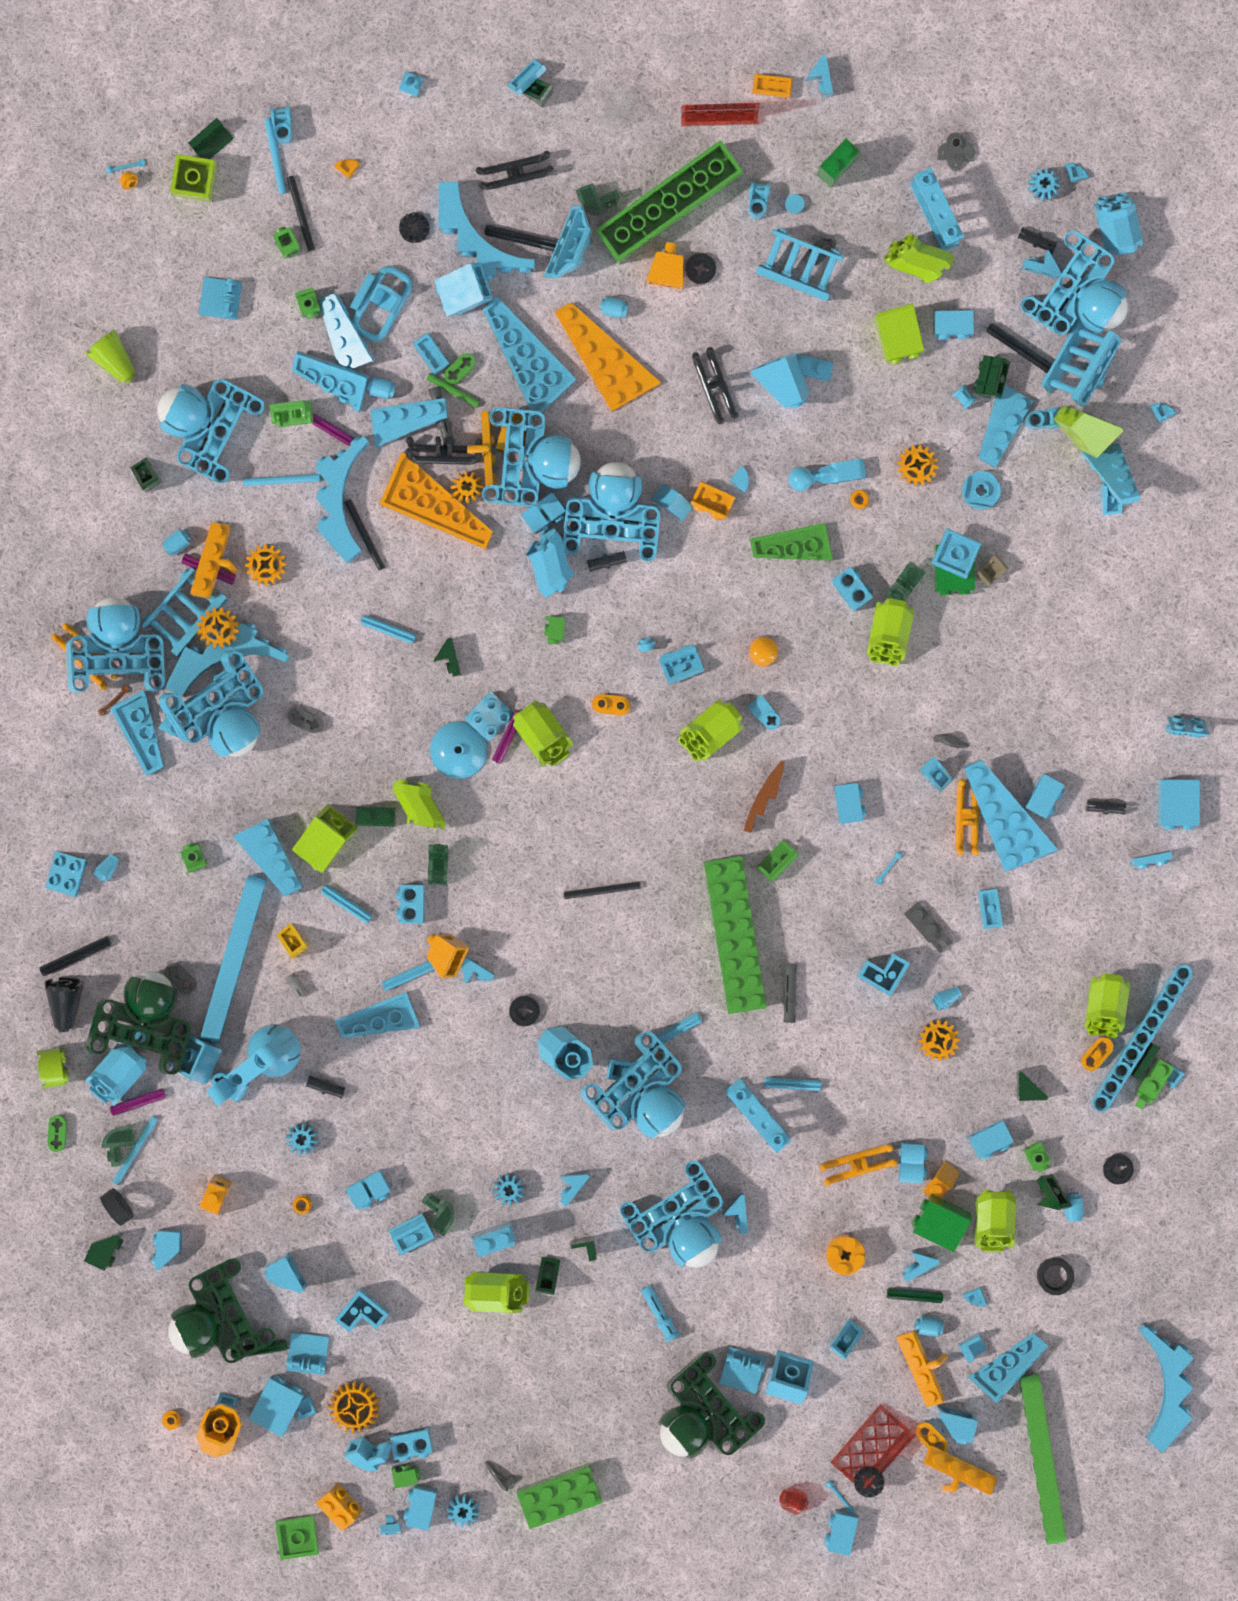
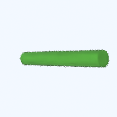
(453, 390)

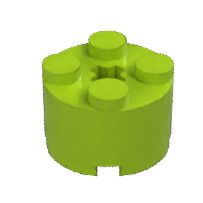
(51, 1067)

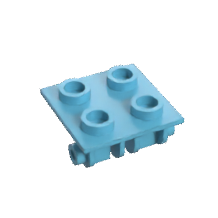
(220, 298)
(489, 716)
(1194, 727)
(66, 874)
(307, 1353)
(742, 1370)

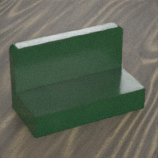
(210, 140)
(1144, 1061)
(590, 1246)

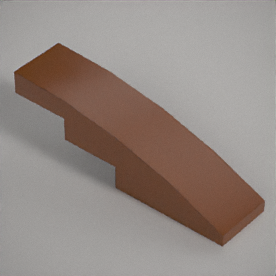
(768, 790)

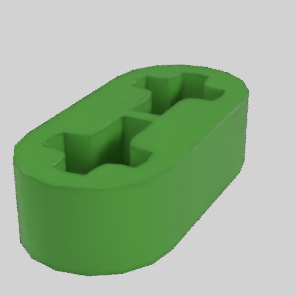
(456, 365)
(52, 1133)

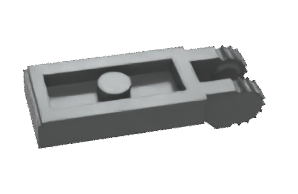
(926, 925)

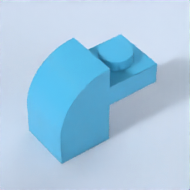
(365, 1455)

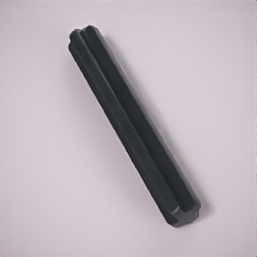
(520, 237)
(1019, 347)
(75, 956)

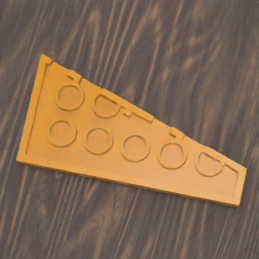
(610, 366)
(424, 500)

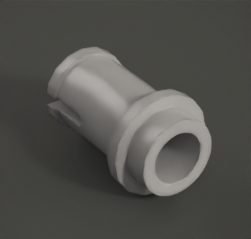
(295, 984)

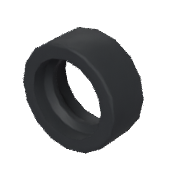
(116, 1206)
(1052, 1290)

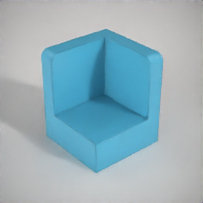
(385, 298)
(972, 1347)

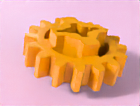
(915, 457)
(272, 558)
(226, 626)
(950, 1035)

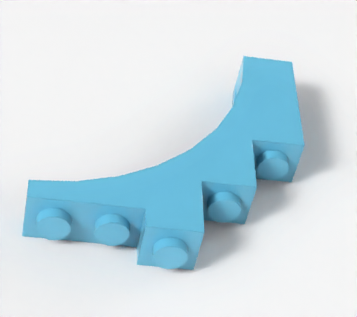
(469, 241)
(332, 499)
(193, 664)
(1172, 1417)

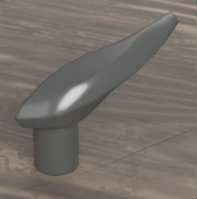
(950, 740)
(504, 1484)

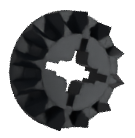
(405, 229)
(708, 264)
(517, 1017)
(1126, 1172)
(878, 1481)

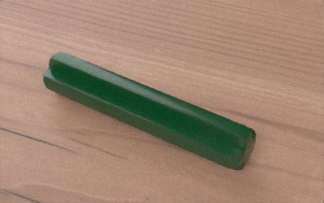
(914, 1295)
(276, 1346)

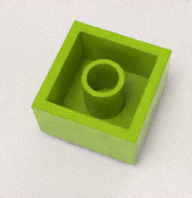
(193, 178)

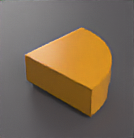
(347, 166)

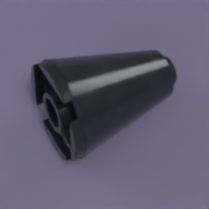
(64, 1001)

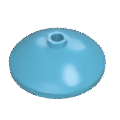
(462, 764)

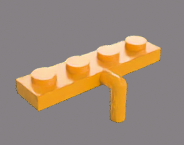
(488, 441)
(212, 560)
(921, 1367)
(959, 1471)

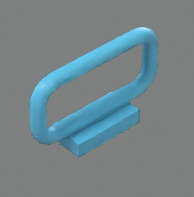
(362, 300)

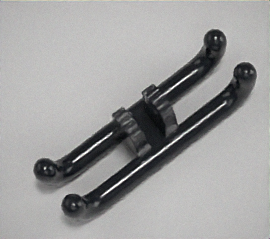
(515, 171)
(714, 385)
(443, 452)

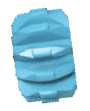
(1038, 178)
(295, 1135)
(502, 1192)
(471, 1511)

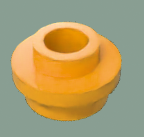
(128, 180)
(863, 494)
(307, 1200)
(171, 1413)

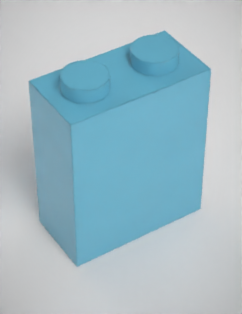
(463, 289)
(1178, 804)
(494, 1239)
(277, 1405)

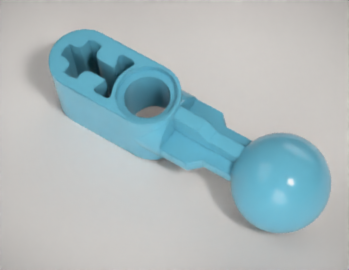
(801, 477)

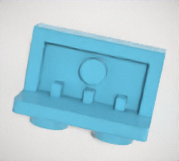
(681, 664)

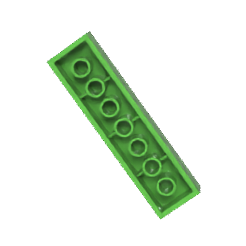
(669, 202)
(734, 934)

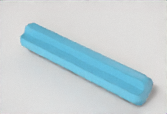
(388, 629)
(345, 903)
(407, 975)
(679, 1028)
(796, 1084)

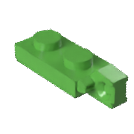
(1154, 1082)

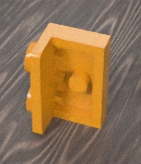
(712, 500)
(339, 1507)

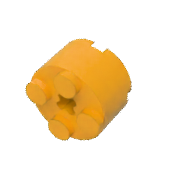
(844, 1265)

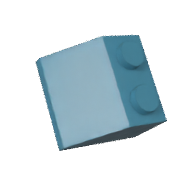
(199, 1059)
(285, 1274)
(789, 1377)
(959, 1424)

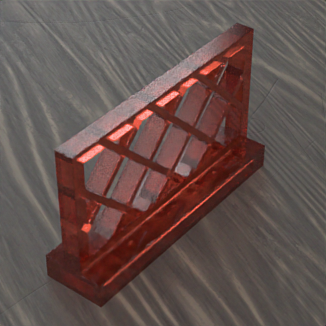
(719, 114)
(888, 1456)

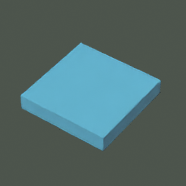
(956, 553)

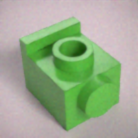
(282, 234)
(308, 295)
(554, 629)
(199, 861)
(1034, 1150)
(406, 1475)

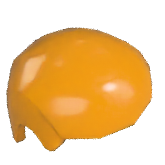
(763, 651)

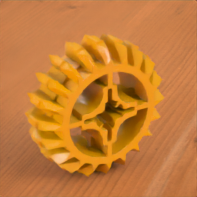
(362, 1404)

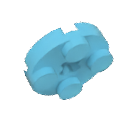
(989, 483)

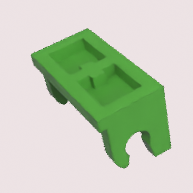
(291, 413)
(777, 860)

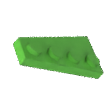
(795, 544)

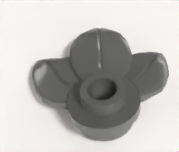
(956, 154)

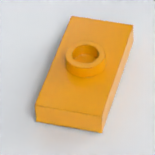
(772, 86)

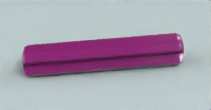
(332, 429)
(222, 575)
(505, 741)
(137, 1102)

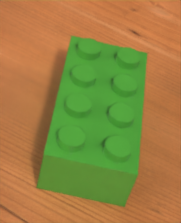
(559, 1496)

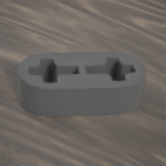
(820, 243)
(302, 724)
(177, 981)

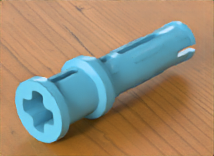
(670, 1333)

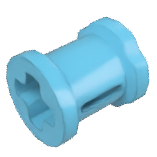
(964, 396)

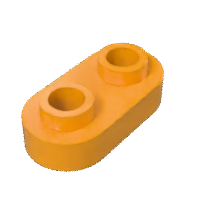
(611, 704)
(1096, 1053)
(931, 1437)

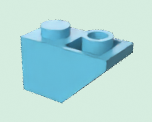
(167, 1245)

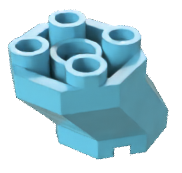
(1118, 223)
(549, 563)
(565, 1052)
(116, 1073)

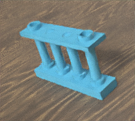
(936, 209)
(785, 276)
(1095, 370)
(190, 629)
(758, 1115)

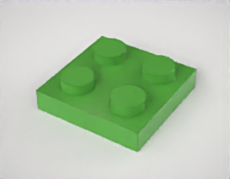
(297, 1537)

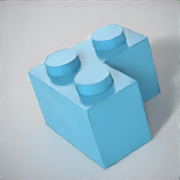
(885, 978)
(362, 1306)

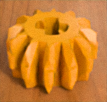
(469, 480)

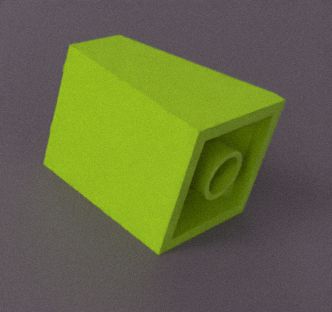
(899, 334)
(1087, 431)
(324, 838)

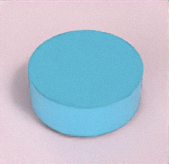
(794, 204)

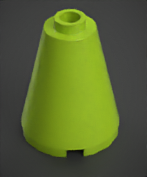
(112, 357)

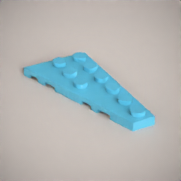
(533, 365)
(1009, 825)

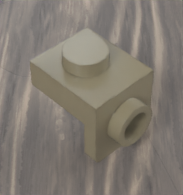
(991, 570)

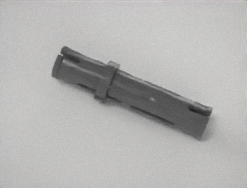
(444, 425)
(790, 994)

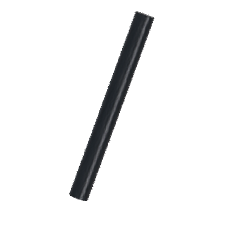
(300, 213)
(364, 534)
(602, 890)

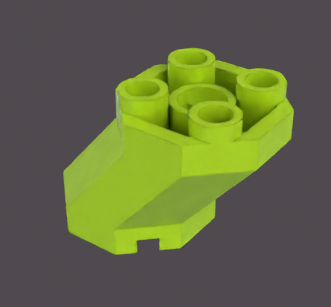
(918, 258)
(890, 632)
(711, 730)
(542, 734)
(418, 804)
(1106, 1005)
(995, 1221)
(496, 1292)

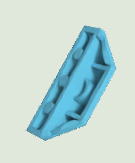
(570, 245)

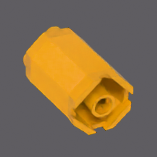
(219, 1430)

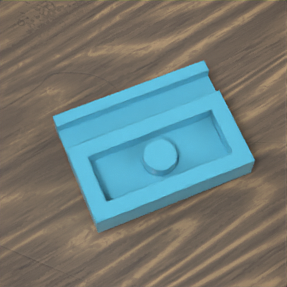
(411, 1234)

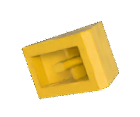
(292, 941)

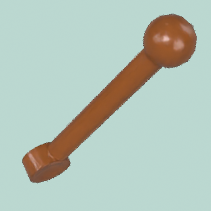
(125, 689)

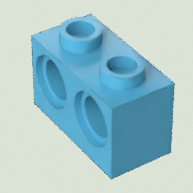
(847, 592)
(416, 904)
(410, 1438)

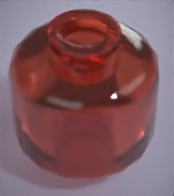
(793, 1500)

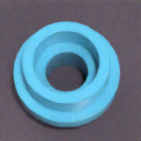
(646, 644)

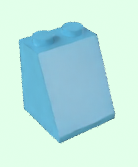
(783, 380)

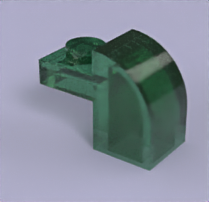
(593, 203)
(905, 582)
(438, 864)
(117, 1138)
(444, 1213)

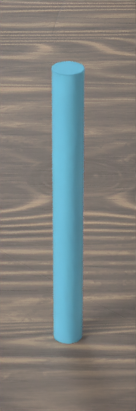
(275, 156)
(281, 479)
(135, 1150)

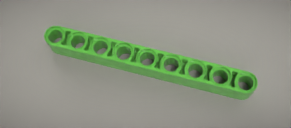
(1043, 1459)

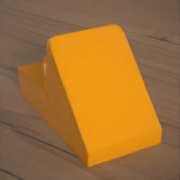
(942, 1180)

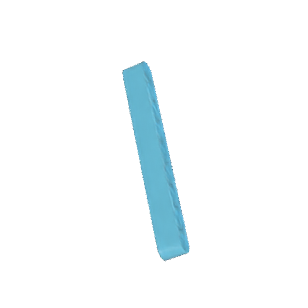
(233, 958)
(1150, 1032)

